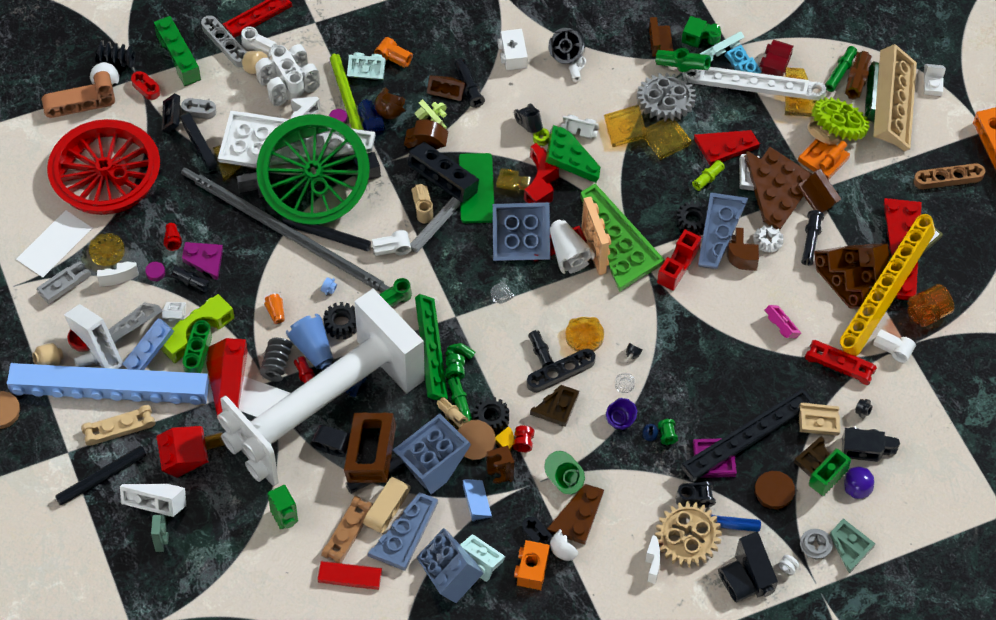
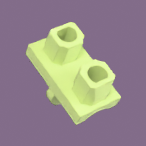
(425, 111)

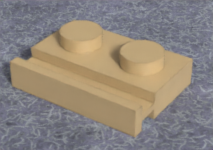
(819, 419)

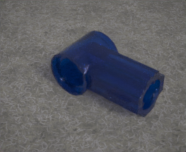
(370, 119)

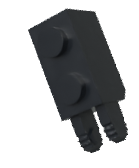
(868, 444)

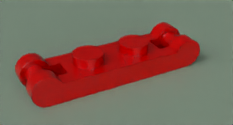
(841, 361)

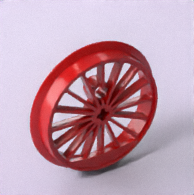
(104, 168)

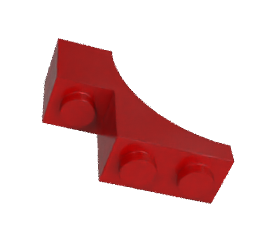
(540, 189)

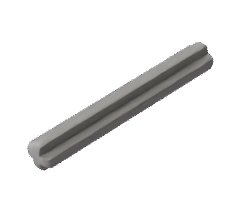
(434, 224)

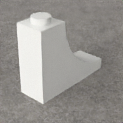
(95, 335)

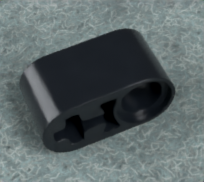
(330, 441)
(736, 581)

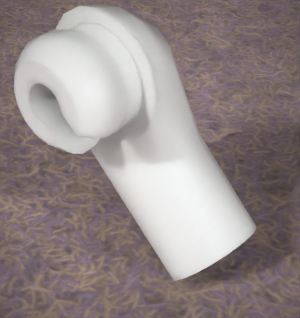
(576, 67)

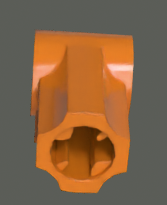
(394, 53)

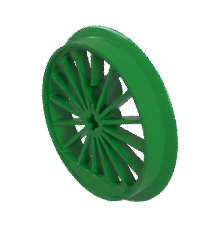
(297, 130)

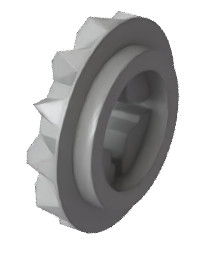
(823, 539)

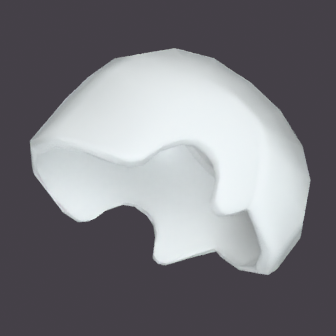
(114, 75)
(562, 548)

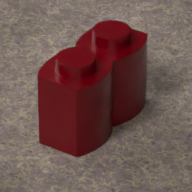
(777, 58)

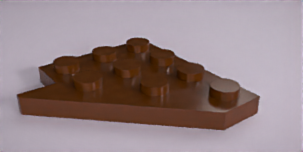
(775, 185)

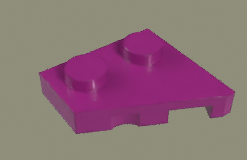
(203, 257)

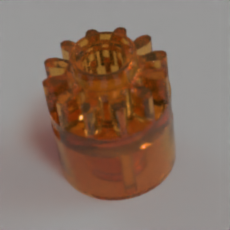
(930, 305)

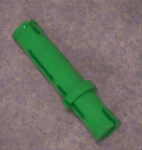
(844, 63)
(459, 397)

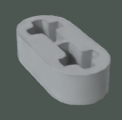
(199, 108)

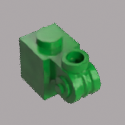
(698, 29)

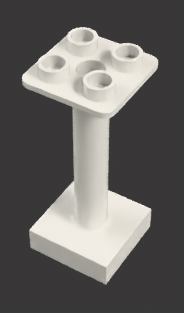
(383, 342)

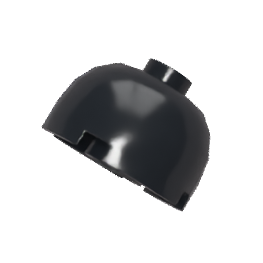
(566, 45)

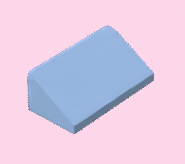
(476, 499)

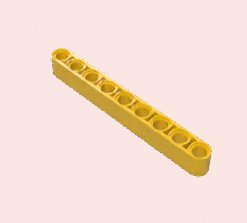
(913, 246)

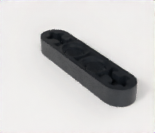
(198, 141)
(558, 367)

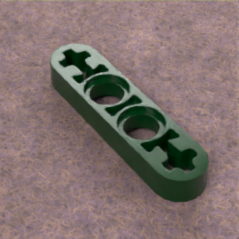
(871, 91)

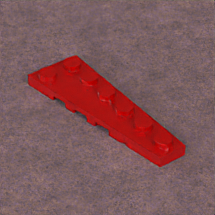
(899, 218)

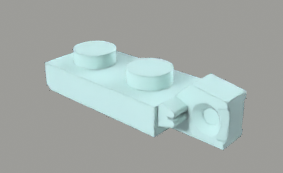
(719, 48)

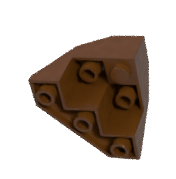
(852, 270)

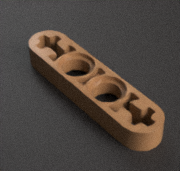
(948, 173)

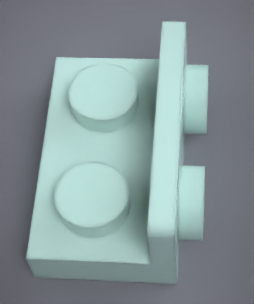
(366, 66)
(484, 555)

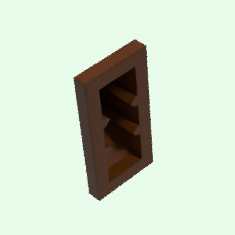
(445, 87)

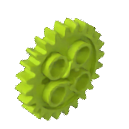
(840, 118)

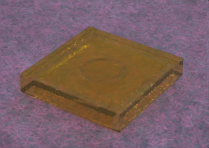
(625, 126)
(666, 137)

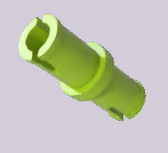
(708, 175)

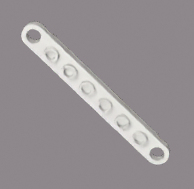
(757, 83)

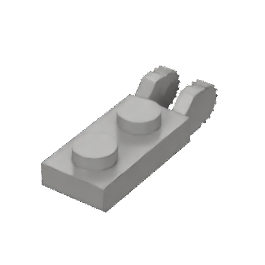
(63, 282)

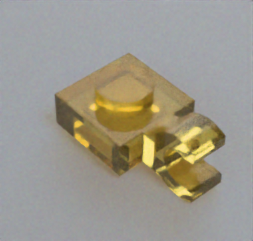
(510, 179)

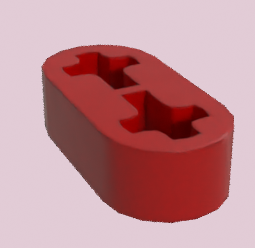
(143, 87)

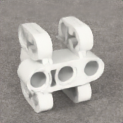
(284, 74)

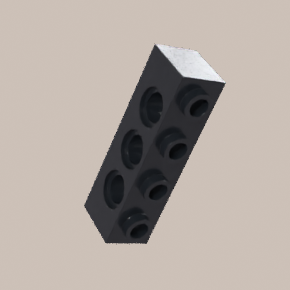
(443, 172)

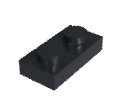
(171, 113)

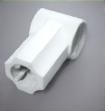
(253, 41)
(396, 243)
(900, 348)

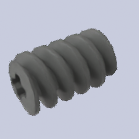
(275, 359)

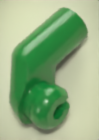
(460, 348)

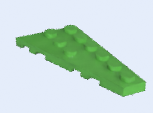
(630, 252)

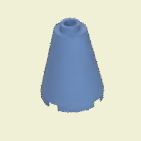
(311, 339)

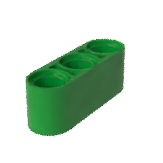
(197, 340)

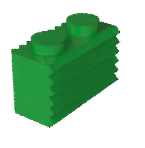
(829, 472)
(283, 507)

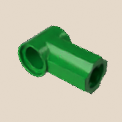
(394, 296)

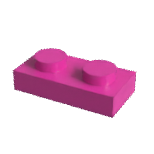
(778, 317)

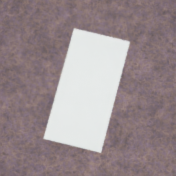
(54, 243)
(259, 397)

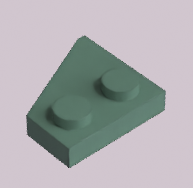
(158, 532)
(850, 544)

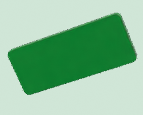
(479, 206)

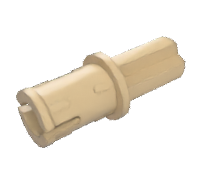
(451, 412)

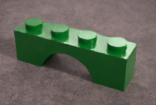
(182, 57)

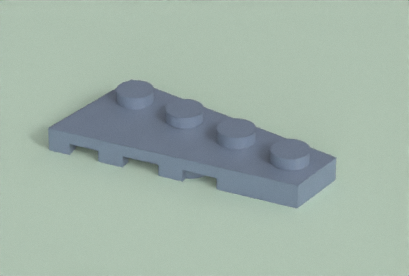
(719, 227)
(403, 537)

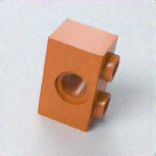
(532, 576)

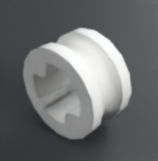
(788, 564)

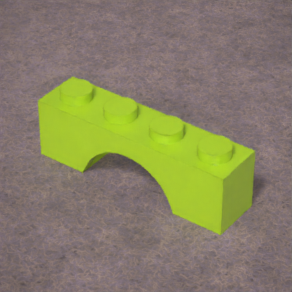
(214, 311)

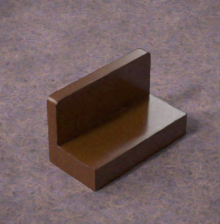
(659, 36)
(819, 191)

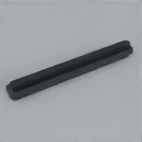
(331, 234)
(100, 475)

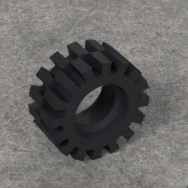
(691, 209)
(340, 311)
(494, 406)

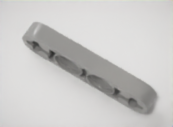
(221, 43)

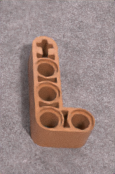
(80, 98)

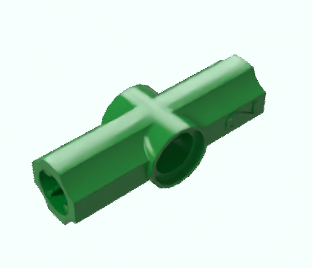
(683, 60)

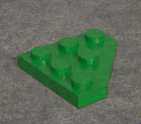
(568, 154)

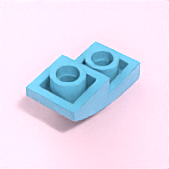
(741, 61)

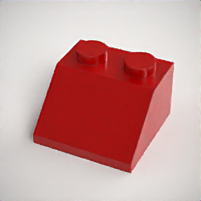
(182, 450)

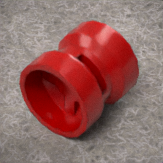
(523, 435)

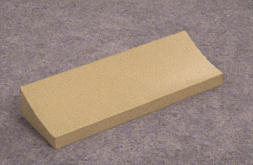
(895, 97)

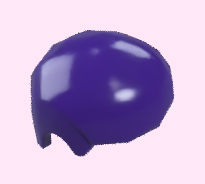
(621, 413)
(859, 482)

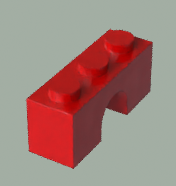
(683, 255)

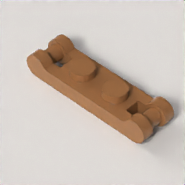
(347, 530)

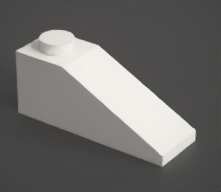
(157, 498)

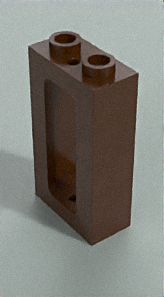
(379, 470)

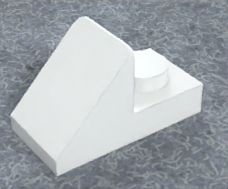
(933, 79)
(305, 106)
(174, 312)

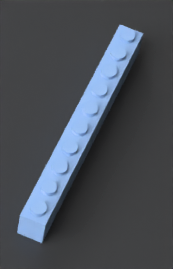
(108, 383)

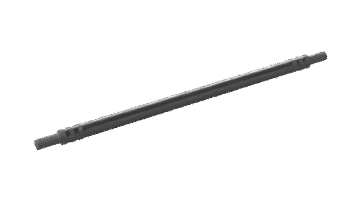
(286, 231)

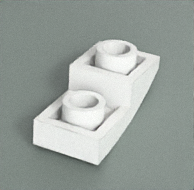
(124, 272)

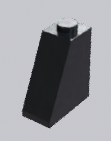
(756, 563)

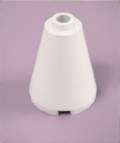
(569, 247)

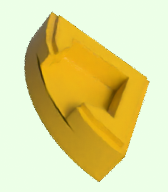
(505, 438)

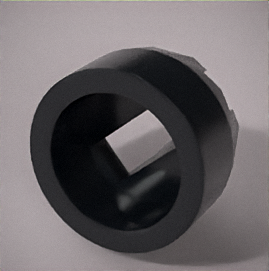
(633, 349)

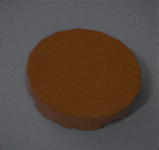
(774, 489)

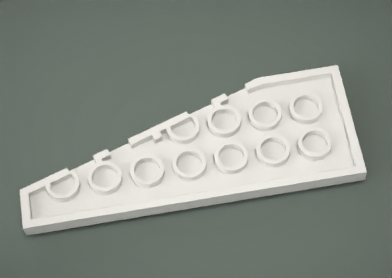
(248, 131)

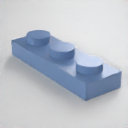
(148, 346)

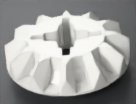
(764, 244)

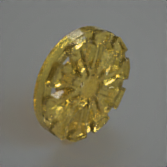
(106, 249)

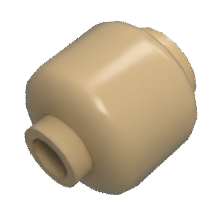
(250, 59)
(47, 355)

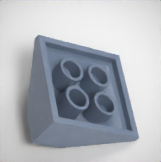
(521, 231)
(433, 452)

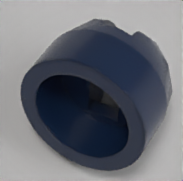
(645, 433)

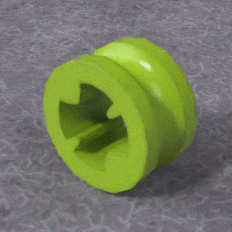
(541, 142)

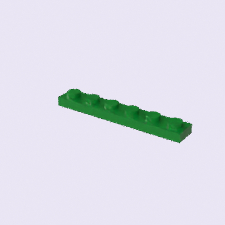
(432, 347)

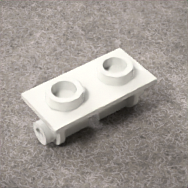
(587, 126)

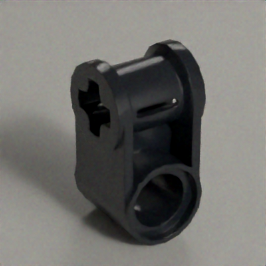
(529, 118)
(697, 492)

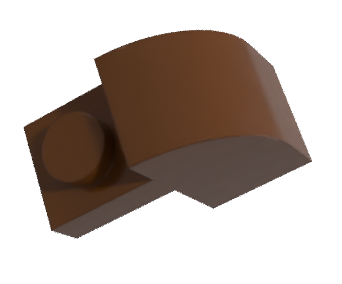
(428, 132)
(742, 255)

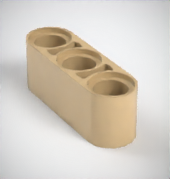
(386, 505)

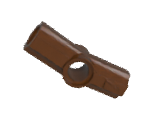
(858, 75)

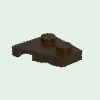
(557, 406)
(812, 456)

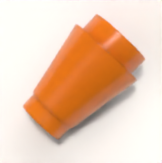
(275, 308)

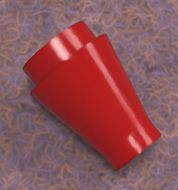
(172, 238)

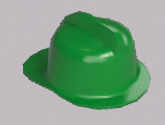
(564, 472)

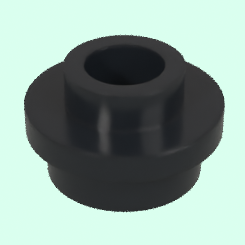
(863, 408)

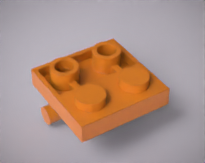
(824, 157)

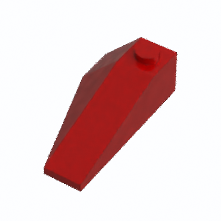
(226, 370)

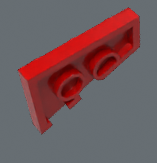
(725, 144)

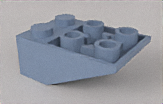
(449, 566)

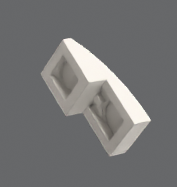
(653, 557)

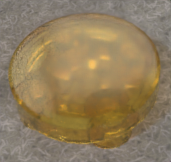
(584, 333)

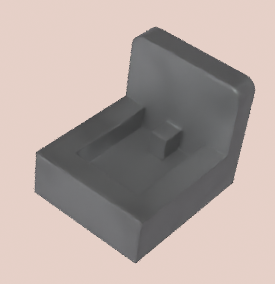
(248, 182)

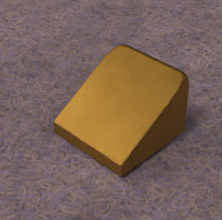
(213, 441)

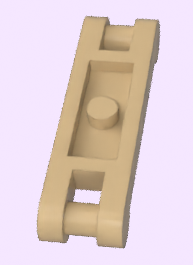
(118, 426)

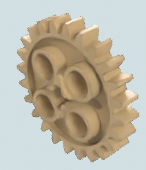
(698, 519)

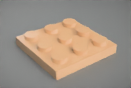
(594, 232)

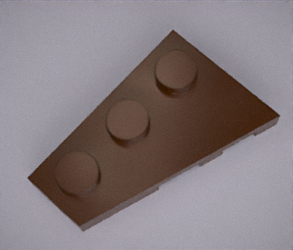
(579, 514)

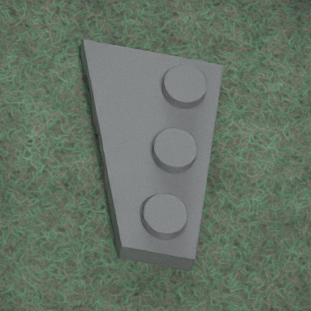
(133, 320)

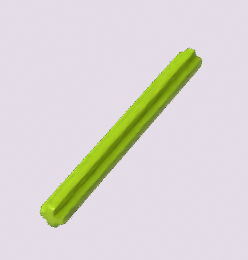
(345, 91)

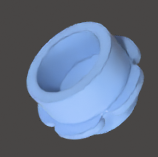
(329, 286)

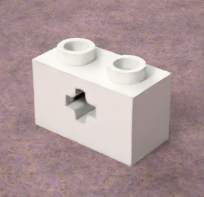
(513, 49)

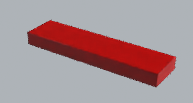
(256, 15)

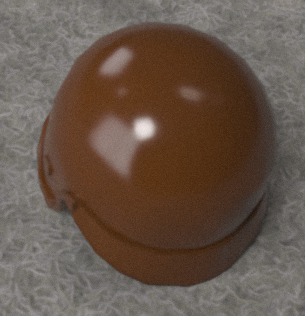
(389, 105)

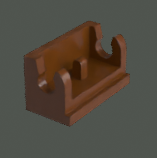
(500, 462)

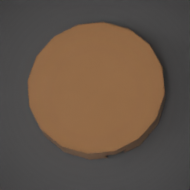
(8, 409)
(480, 437)

